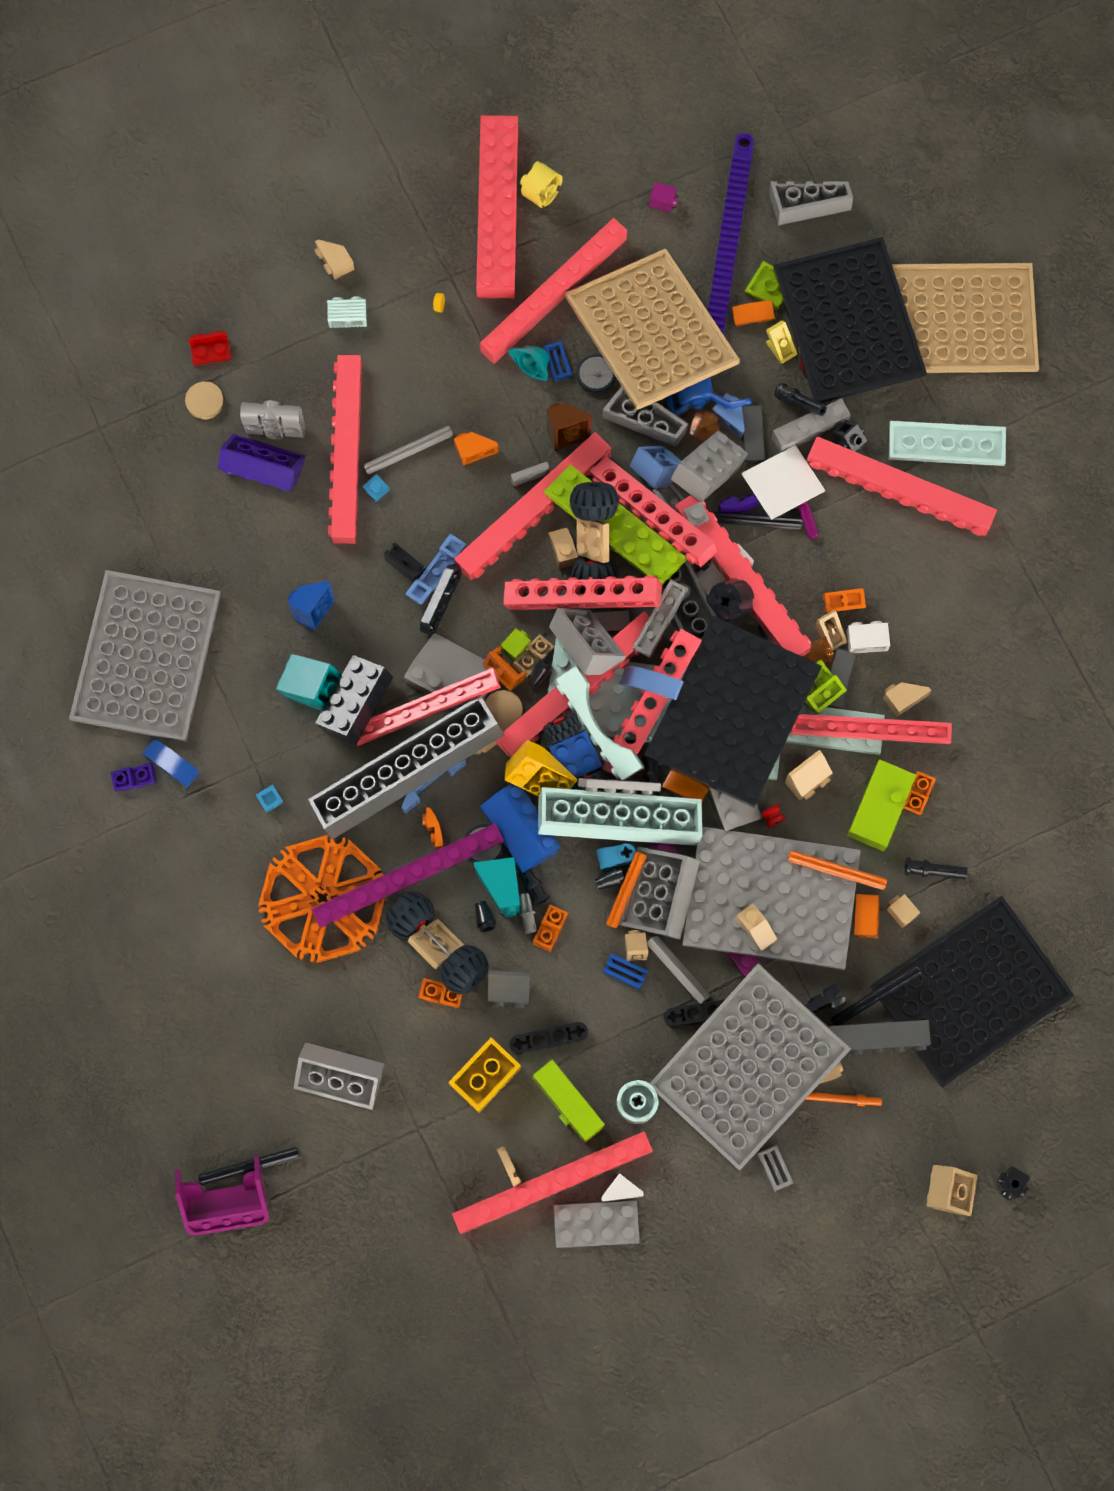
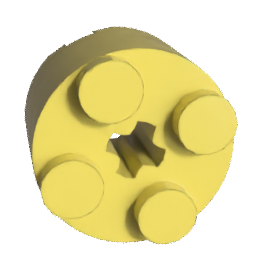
(540, 184)

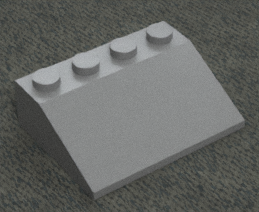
(441, 665)
(661, 894)

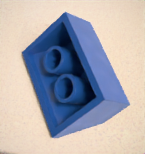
(311, 603)

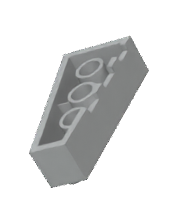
(809, 200)

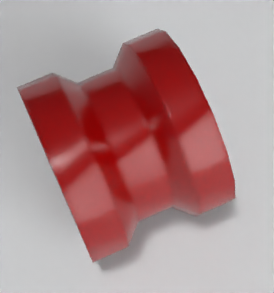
(773, 816)

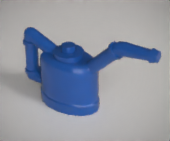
(698, 395)

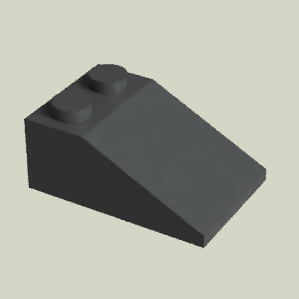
(509, 989)

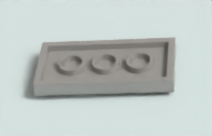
(596, 1224)

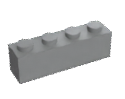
(810, 426)

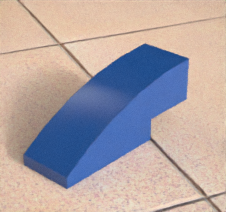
(171, 763)

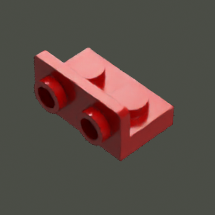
(210, 348)

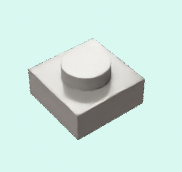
(696, 514)

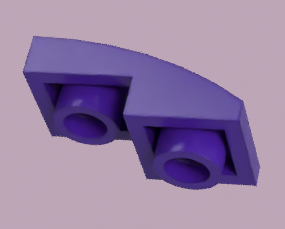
(733, 505)
(132, 778)

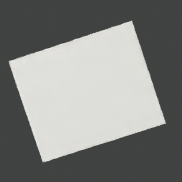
(783, 482)

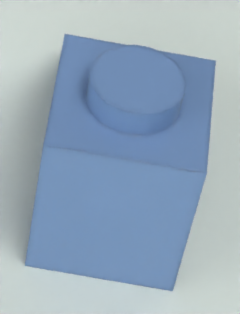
(730, 418)

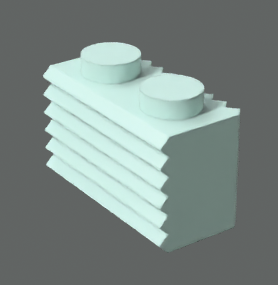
(347, 312)

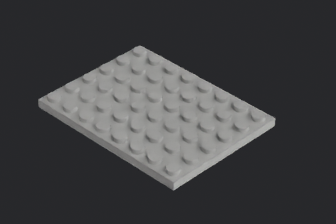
(145, 656)
(802, 905)
(749, 1066)

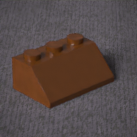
(567, 425)

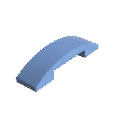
(428, 581)
(651, 681)
(413, 799)

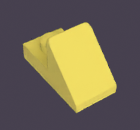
(781, 342)

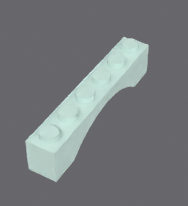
(576, 688)

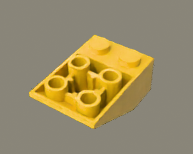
(536, 768)

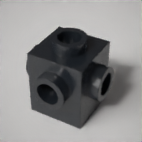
(850, 436)
(1019, 1180)

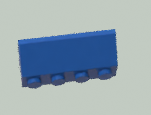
(518, 826)

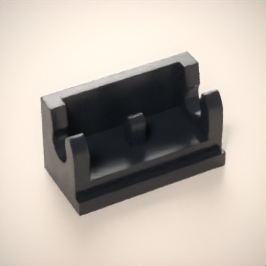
(404, 562)

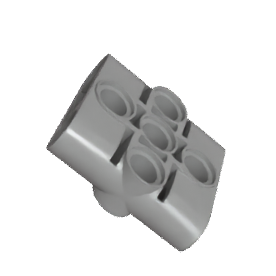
(272, 419)

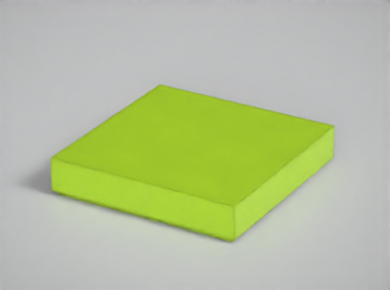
(764, 286)

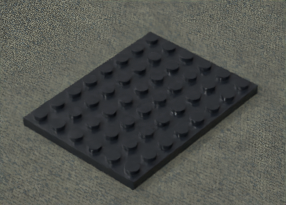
(849, 320)
(733, 711)
(976, 990)

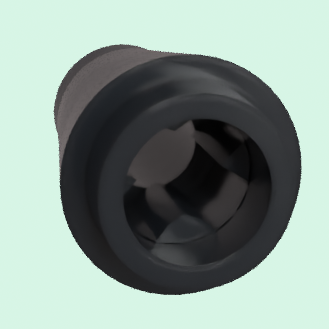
(540, 673)
(611, 878)
(484, 919)

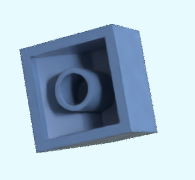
(655, 465)

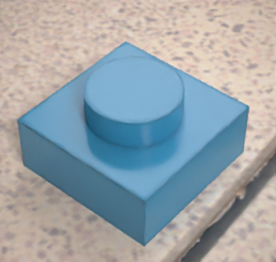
(376, 488)
(269, 798)

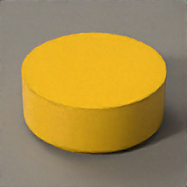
(439, 302)

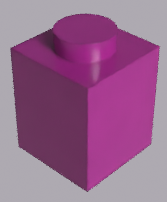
(663, 197)

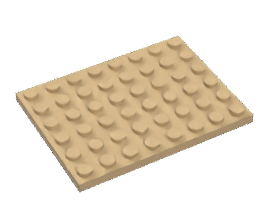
(972, 315)
(651, 329)

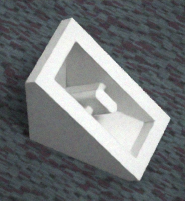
(621, 1189)

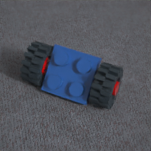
(573, 748)

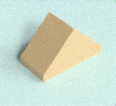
(830, 626)

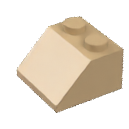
(809, 776)
(951, 1190)

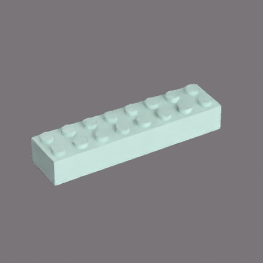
(619, 816)

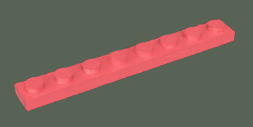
(430, 705)
(872, 729)

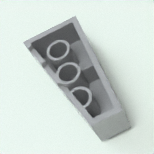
(650, 420)

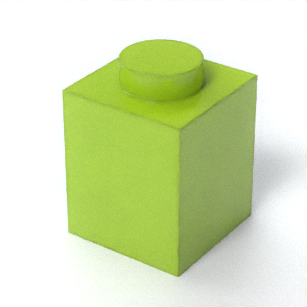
(515, 644)

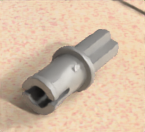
(527, 914)

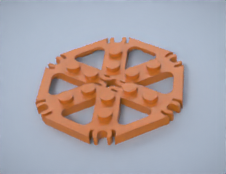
(303, 903)

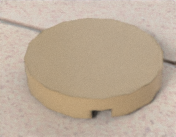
(204, 400)
(504, 707)
(508, 1166)

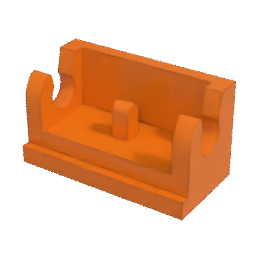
(844, 600)
(506, 673)
(867, 916)

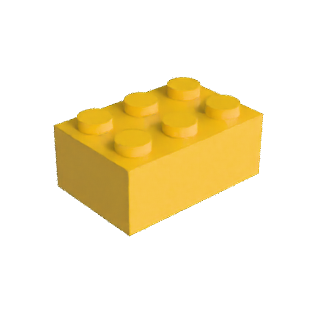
(485, 1075)

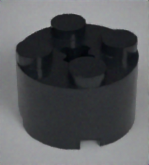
(731, 599)

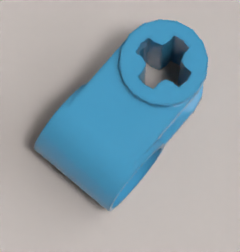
(611, 856)

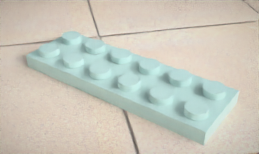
(947, 443)

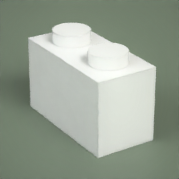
(868, 637)

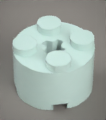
(626, 1106)

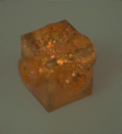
(704, 425)

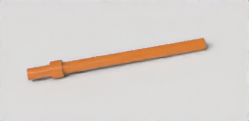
(859, 1099)

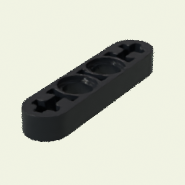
(440, 599)
(701, 1008)
(548, 1036)

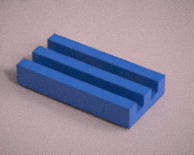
(562, 376)
(641, 978)

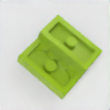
(824, 690)

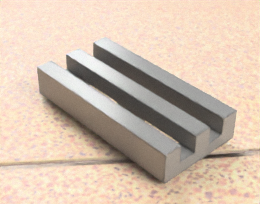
(530, 474)
(768, 1152)

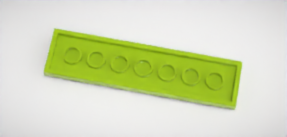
(627, 533)

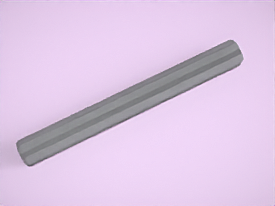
(408, 450)

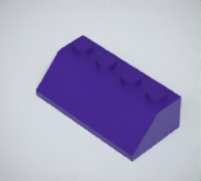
(261, 462)

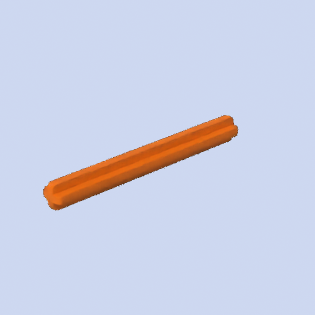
(837, 870)

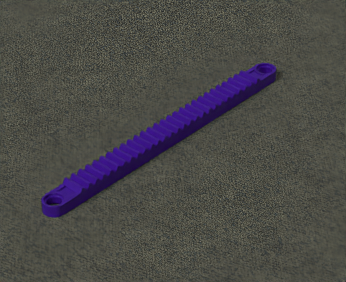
(730, 230)

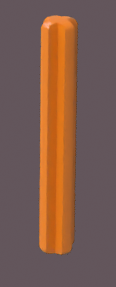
(626, 889)

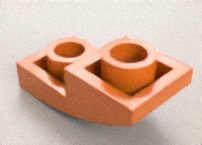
(753, 312)
(684, 786)
(919, 793)
(430, 821)
(550, 928)
(438, 993)

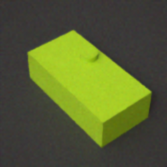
(881, 805)
(568, 1101)

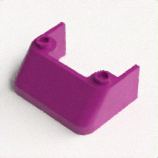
(224, 1207)

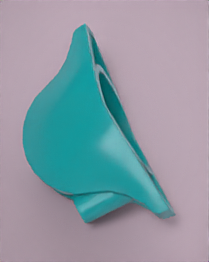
(531, 361)

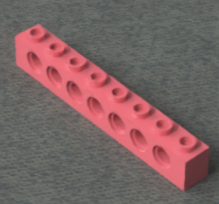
(699, 553)
(590, 599)
(691, 644)

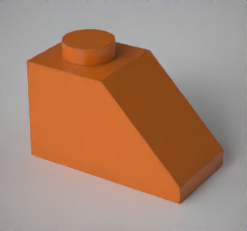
(474, 447)

